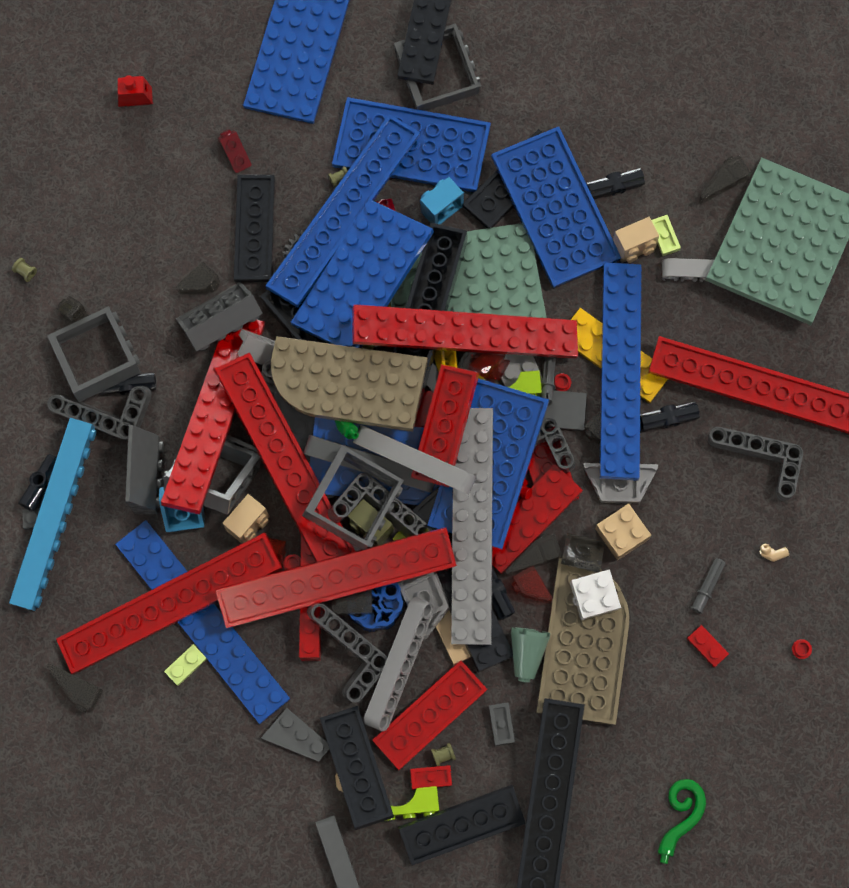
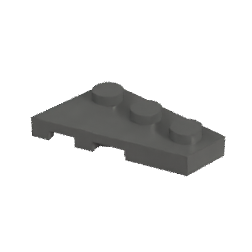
(296, 736)

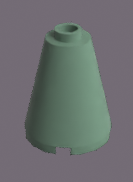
(528, 651)

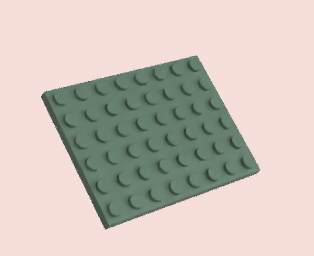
(784, 242)
(494, 275)

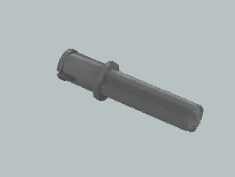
(547, 384)
(708, 586)

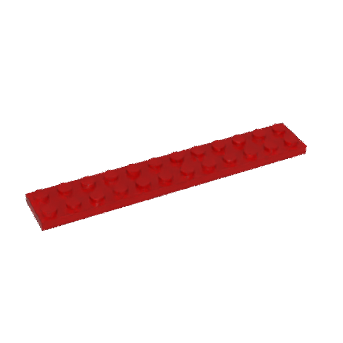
(464, 331)
(751, 384)
(205, 432)
(279, 453)
(336, 577)
(166, 604)

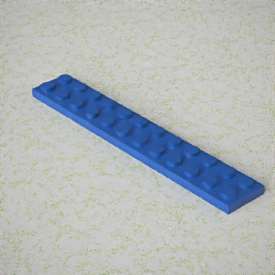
(340, 211)
(620, 372)
(207, 628)

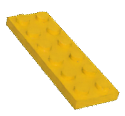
(590, 346)

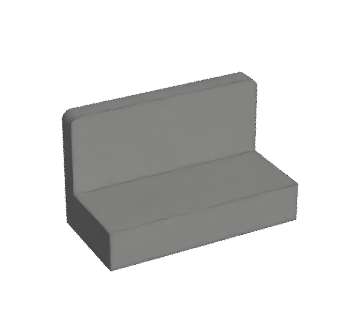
(258, 346)

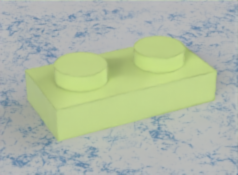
(667, 239)
(185, 665)

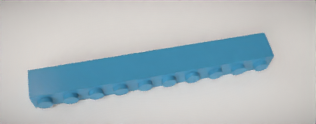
(52, 514)

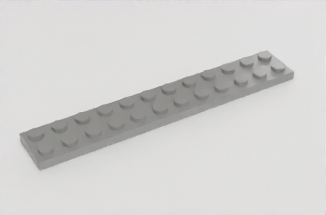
(473, 535)

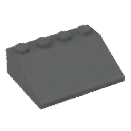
(219, 316)
(143, 471)

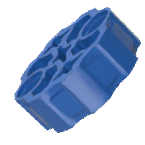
(394, 602)

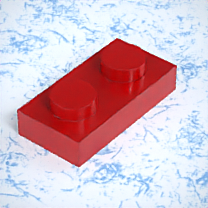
(707, 646)
(431, 776)

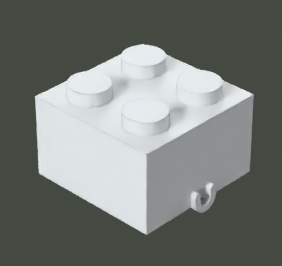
(595, 594)

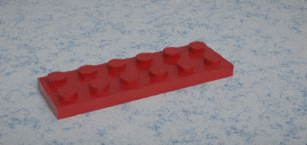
(447, 416)
(533, 516)
(430, 715)

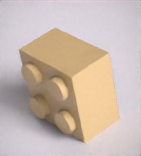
(636, 240)
(246, 519)
(623, 531)

